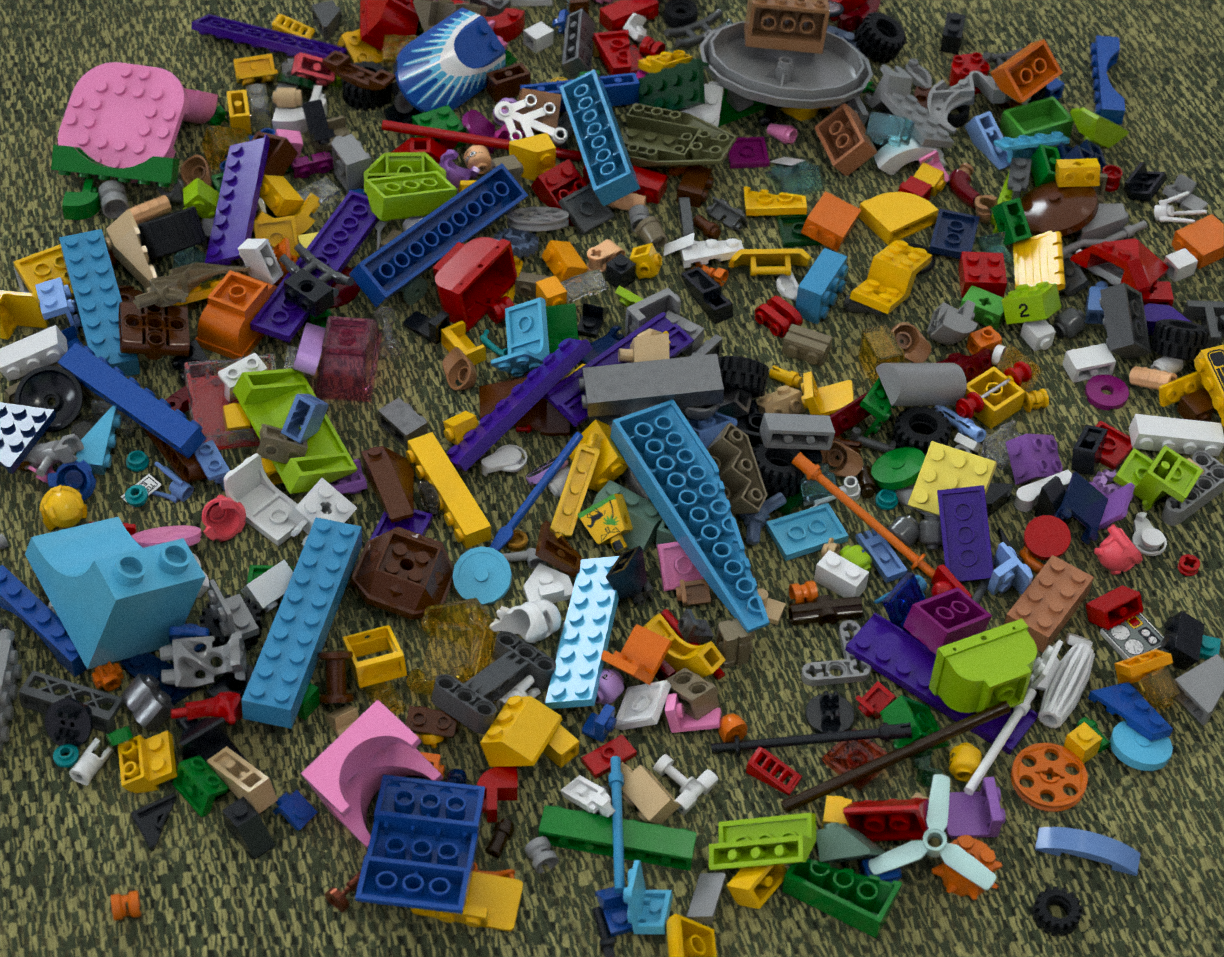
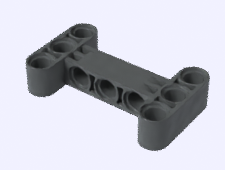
(473, 700)

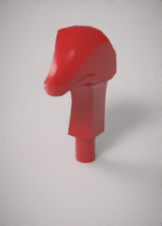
(222, 705)

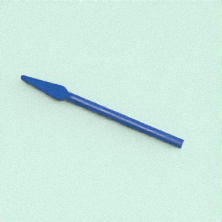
(506, 532)

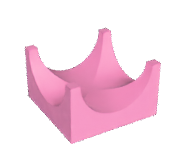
(355, 763)

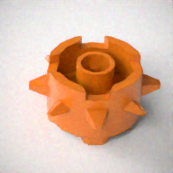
(956, 882)

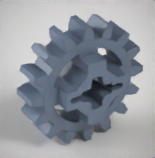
(522, 241)

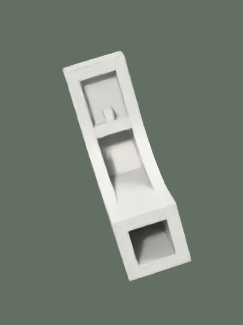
(294, 118)
(893, 158)

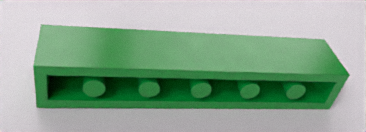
(641, 841)

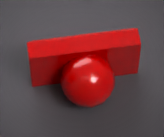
(944, 581)

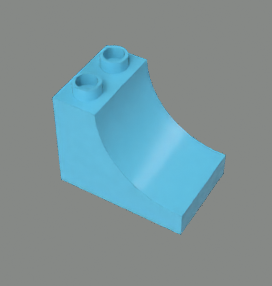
(112, 590)

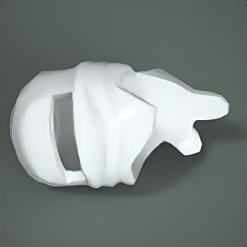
(531, 620)

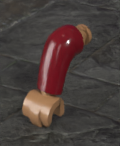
(960, 186)

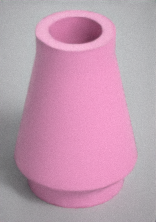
(783, 133)

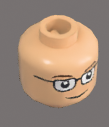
(479, 157)

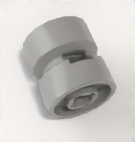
(113, 198)

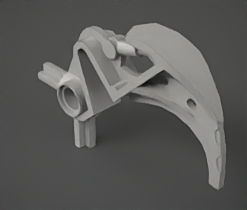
(962, 94)

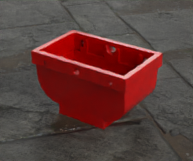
(386, 18)
(474, 277)

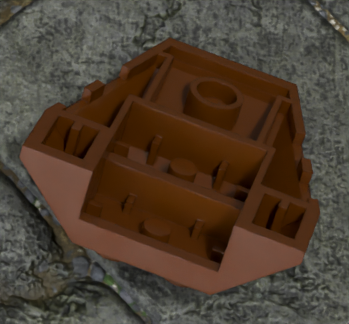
(540, 417)

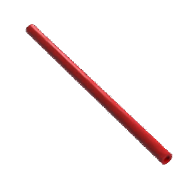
(465, 138)

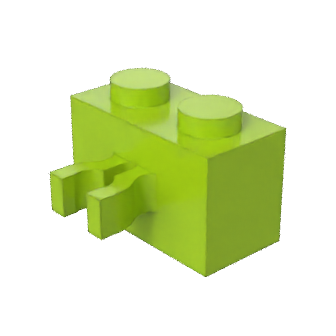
(202, 197)

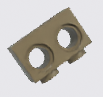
(694, 692)

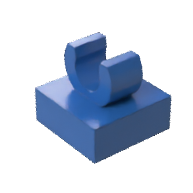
(561, 21)

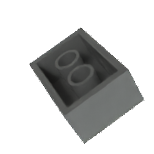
(1125, 321)

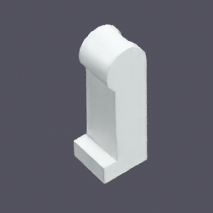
(1028, 495)

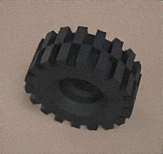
(208, 621)

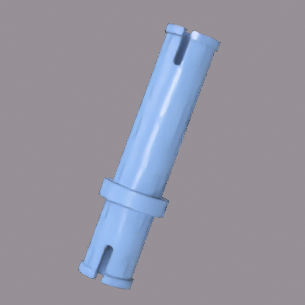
(959, 423)

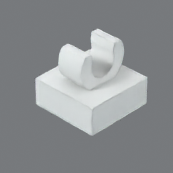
(966, 443)

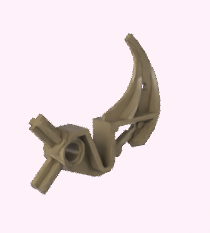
(175, 287)

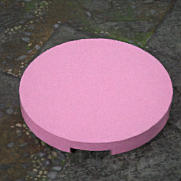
(166, 534)

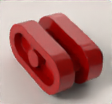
(778, 316)

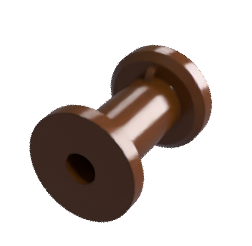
(336, 676)

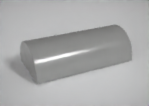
(922, 383)

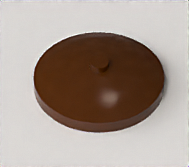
(1059, 208)

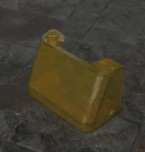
(457, 644)

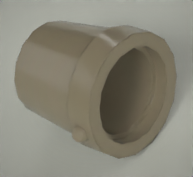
(651, 232)

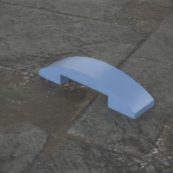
(1089, 846)

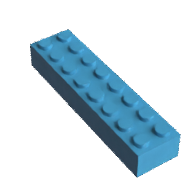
(599, 138)
(96, 297)

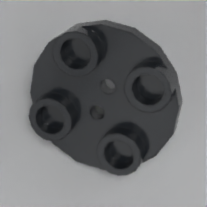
(821, 710)
(70, 711)

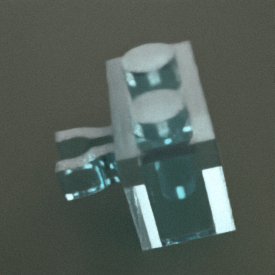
(889, 128)

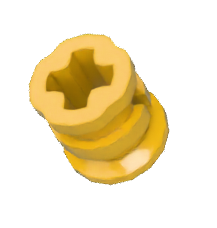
(1035, 400)

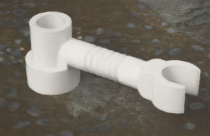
(850, 488)

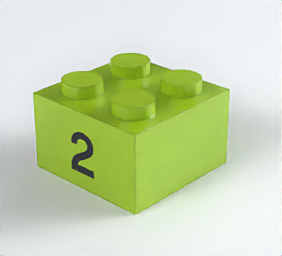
(1031, 303)

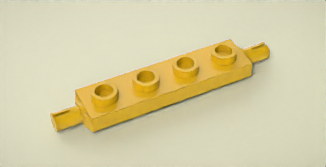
(575, 487)

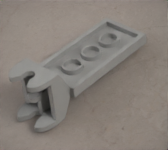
(894, 94)

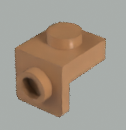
(693, 592)

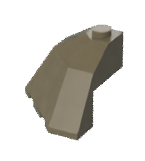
(433, 11)

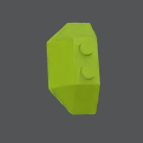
(1097, 128)
(400, 164)

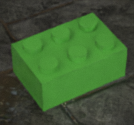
(1036, 117)

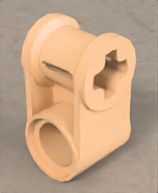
(602, 254)

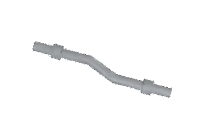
(1126, 232)

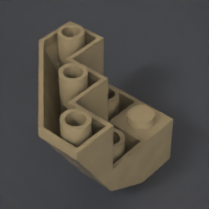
(738, 470)

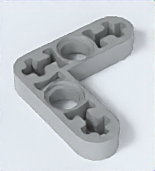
(846, 666)

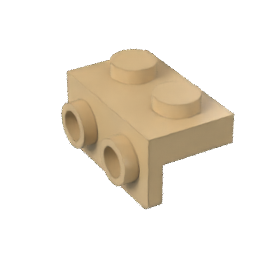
(783, 401)

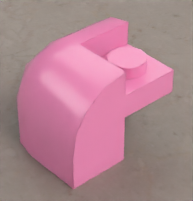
(201, 106)

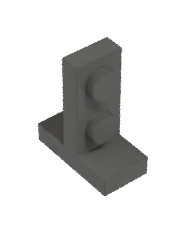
(1209, 314)

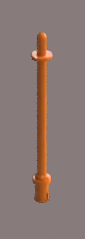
(814, 473)

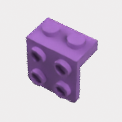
(1033, 457)
(1117, 504)
(976, 813)

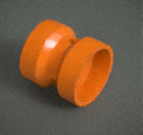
(803, 593)
(119, 905)

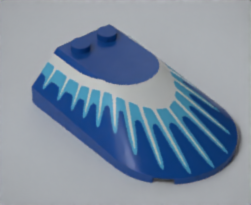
(449, 62)

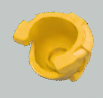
(62, 507)

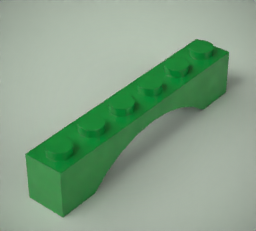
(74, 159)

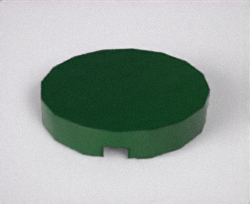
(302, 83)

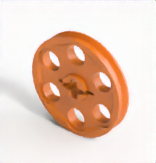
(1059, 776)

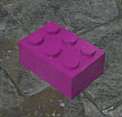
(946, 619)

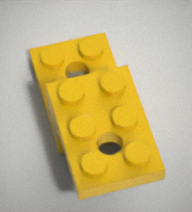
(891, 276)

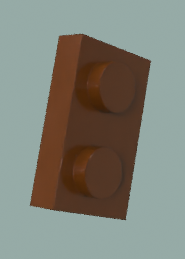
(431, 722)

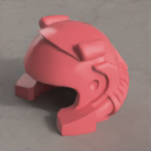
(223, 518)
(1118, 552)

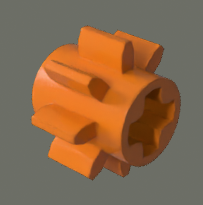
(108, 676)

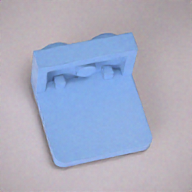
(55, 301)

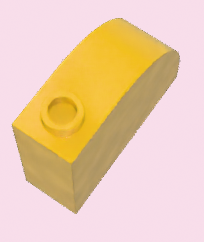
(897, 215)

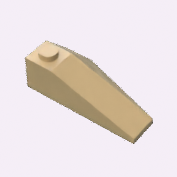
(125, 244)

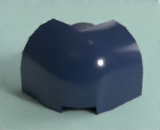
(1084, 151)

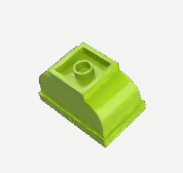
(985, 672)

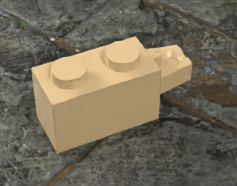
(647, 794)

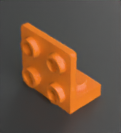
(640, 655)

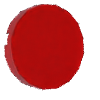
(1047, 537)

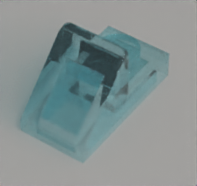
(994, 244)
(812, 489)

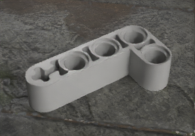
(1205, 489)

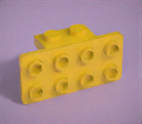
(490, 903)

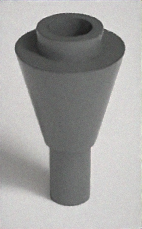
(856, 307)

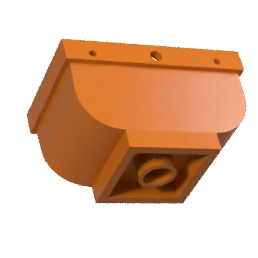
(228, 315)

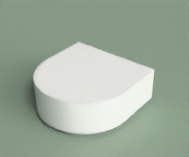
(1072, 639)

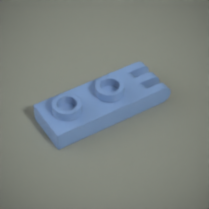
(882, 555)

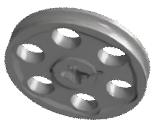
(537, 218)

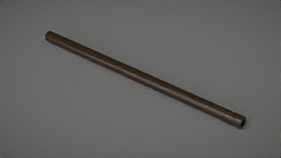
(895, 756)

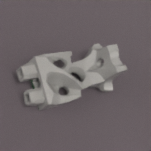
(188, 661)

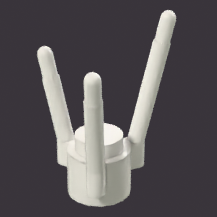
(1166, 213)

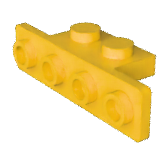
(1174, 390)

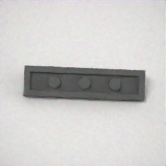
(43, 698)

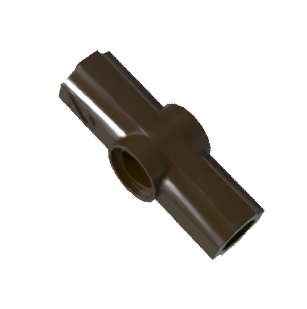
(825, 610)

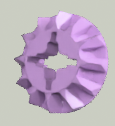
(1102, 478)

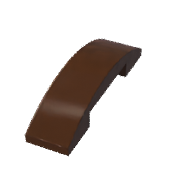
(341, 66)

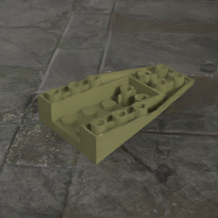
(673, 139)

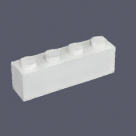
(1178, 434)

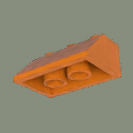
(1027, 71)

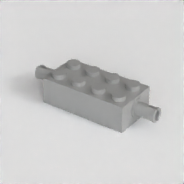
(9, 673)

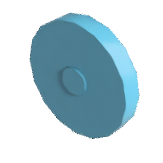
(482, 575)
(1139, 751)

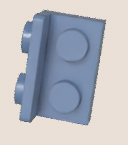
(212, 462)

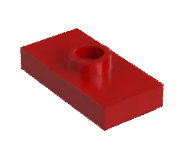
(599, 761)

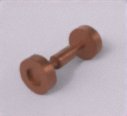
(338, 898)

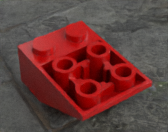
(557, 184)

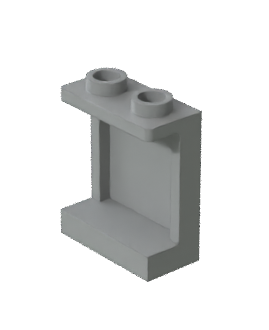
(650, 307)

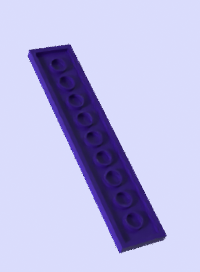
(334, 247)

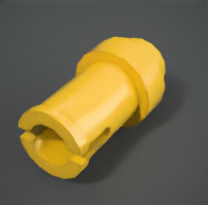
(790, 378)

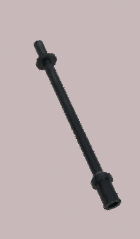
(884, 732)

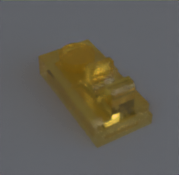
(386, 695)

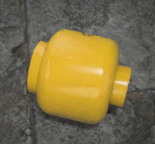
(964, 761)

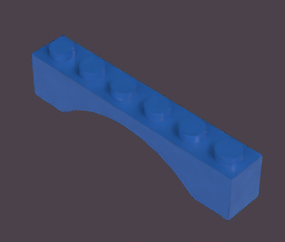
(1109, 102)
(45, 623)

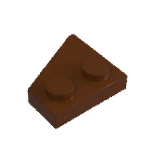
(557, 551)

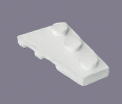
(710, 249)

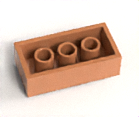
(1051, 600)

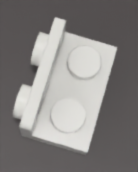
(233, 372)

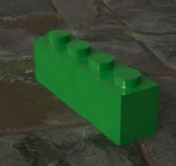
(842, 894)

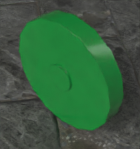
(898, 468)

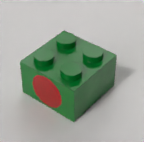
(444, 119)

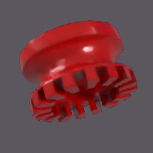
(1190, 560)

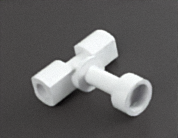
(691, 787)

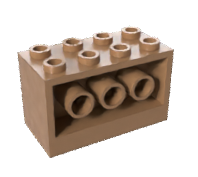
(787, 24)

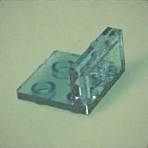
(798, 178)

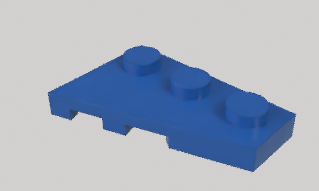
(1134, 708)

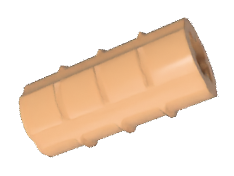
(628, 201)
(151, 209)
(1150, 377)

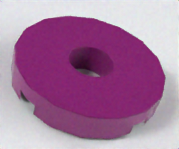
(1106, 382)

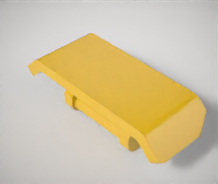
(770, 257)

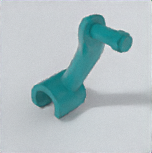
(485, 340)

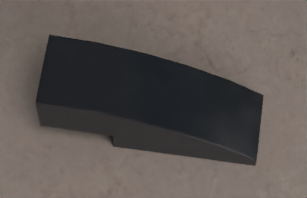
(708, 294)

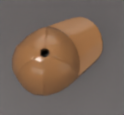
(195, 168)
(914, 344)
(459, 367)
(849, 462)

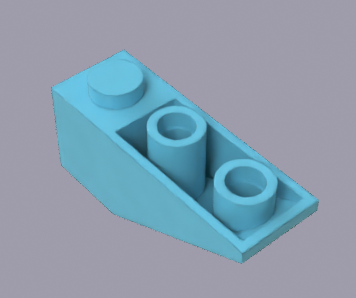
(99, 442)

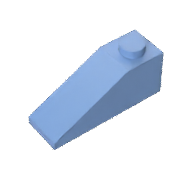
(983, 132)

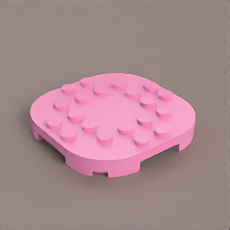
(125, 114)

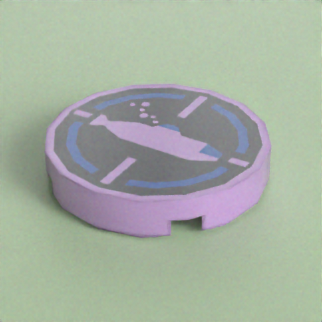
(535, 476)

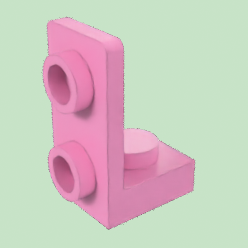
(682, 722)

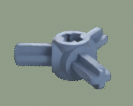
(756, 521)

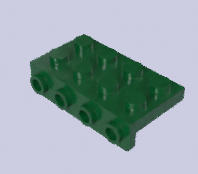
(674, 87)

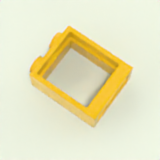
(378, 668)

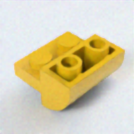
(654, 64)
(147, 762)

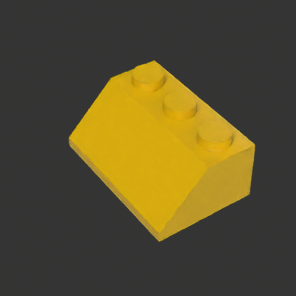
(519, 732)

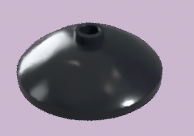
(52, 383)

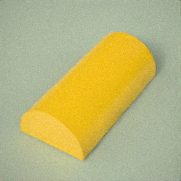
(689, 938)

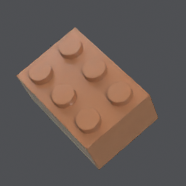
(845, 139)

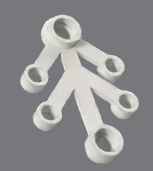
(527, 120)

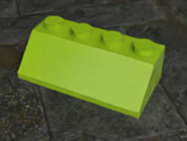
(408, 194)

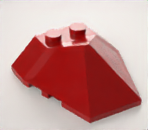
(1139, 264)

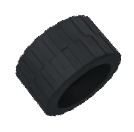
(171, 233)

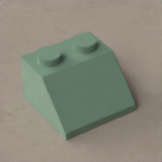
(844, 844)

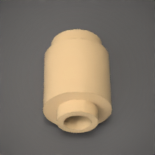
(287, 97)

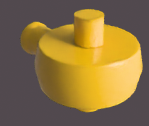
(430, 739)

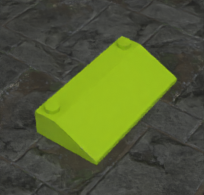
(267, 400)

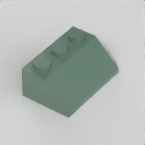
(642, 514)

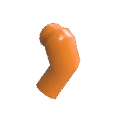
(1033, 563)

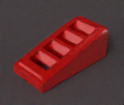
(769, 777)

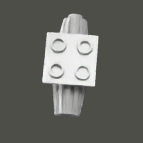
(1061, 681)

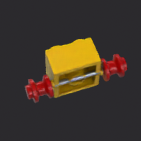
(995, 395)

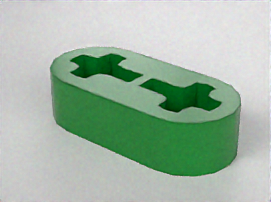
(119, 736)

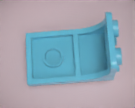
(525, 338)

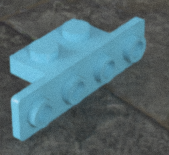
(1025, 145)

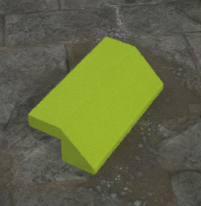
(763, 841)

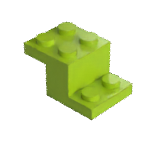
(1166, 473)

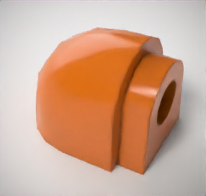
(730, 726)

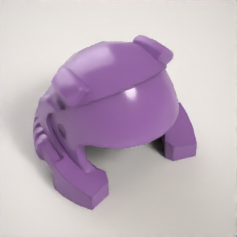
(455, 173)

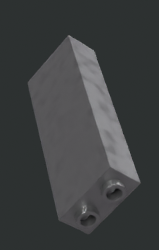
(649, 383)

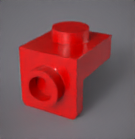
(875, 700)

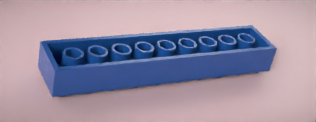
(436, 234)

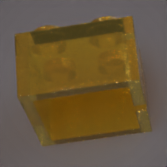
(877, 347)

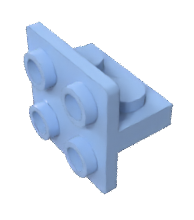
(1009, 572)

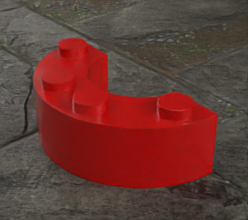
(508, 23)

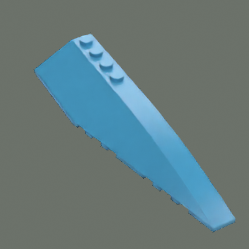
(692, 502)

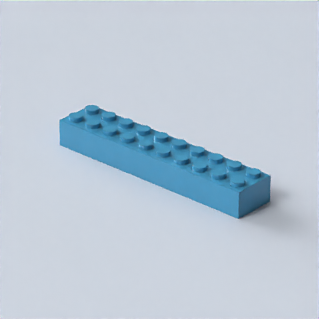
(302, 623)

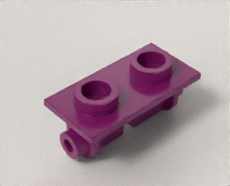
(320, 162)

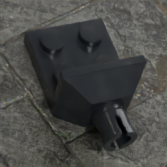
(204, 739)

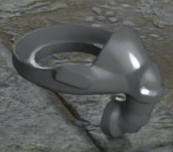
(176, 194)

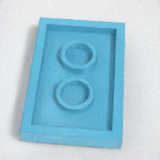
(806, 531)

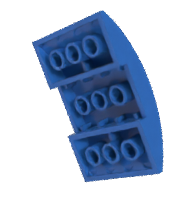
(422, 844)

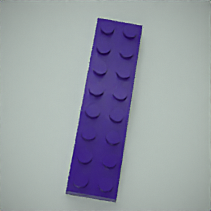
(263, 37)

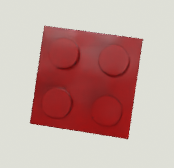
(984, 271)

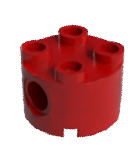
(966, 63)

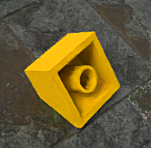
(535, 154)

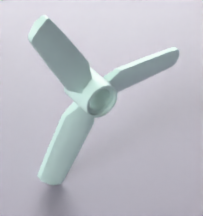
(951, 854)

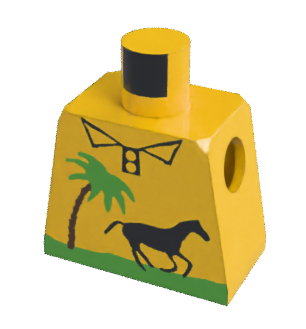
(608, 521)

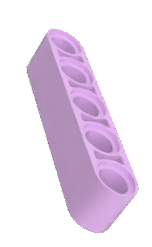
(309, 349)

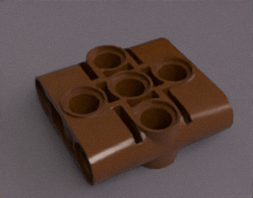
(153, 330)

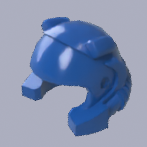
(76, 475)

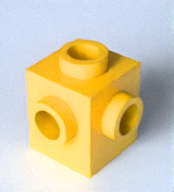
(646, 260)

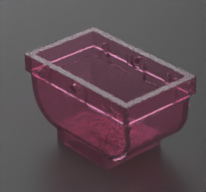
(349, 359)

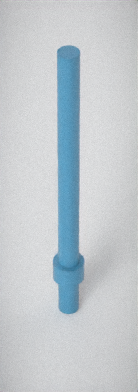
(616, 782)

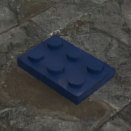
(953, 233)

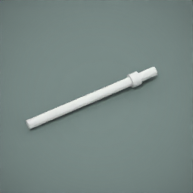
(1018, 712)

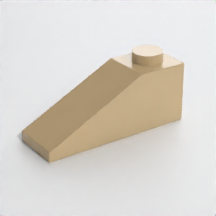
(243, 779)

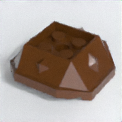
(403, 573)

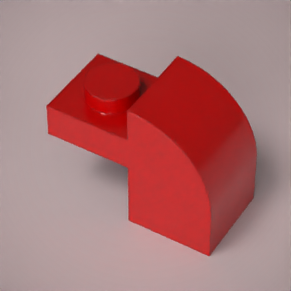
(499, 784)

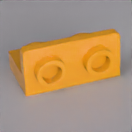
(1139, 666)

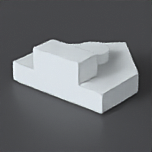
(547, 585)

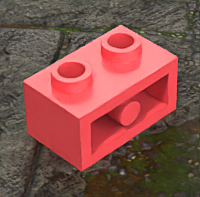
(312, 69)

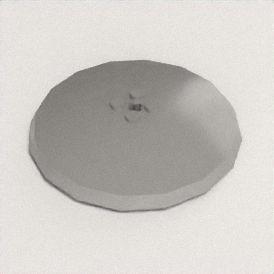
(786, 76)

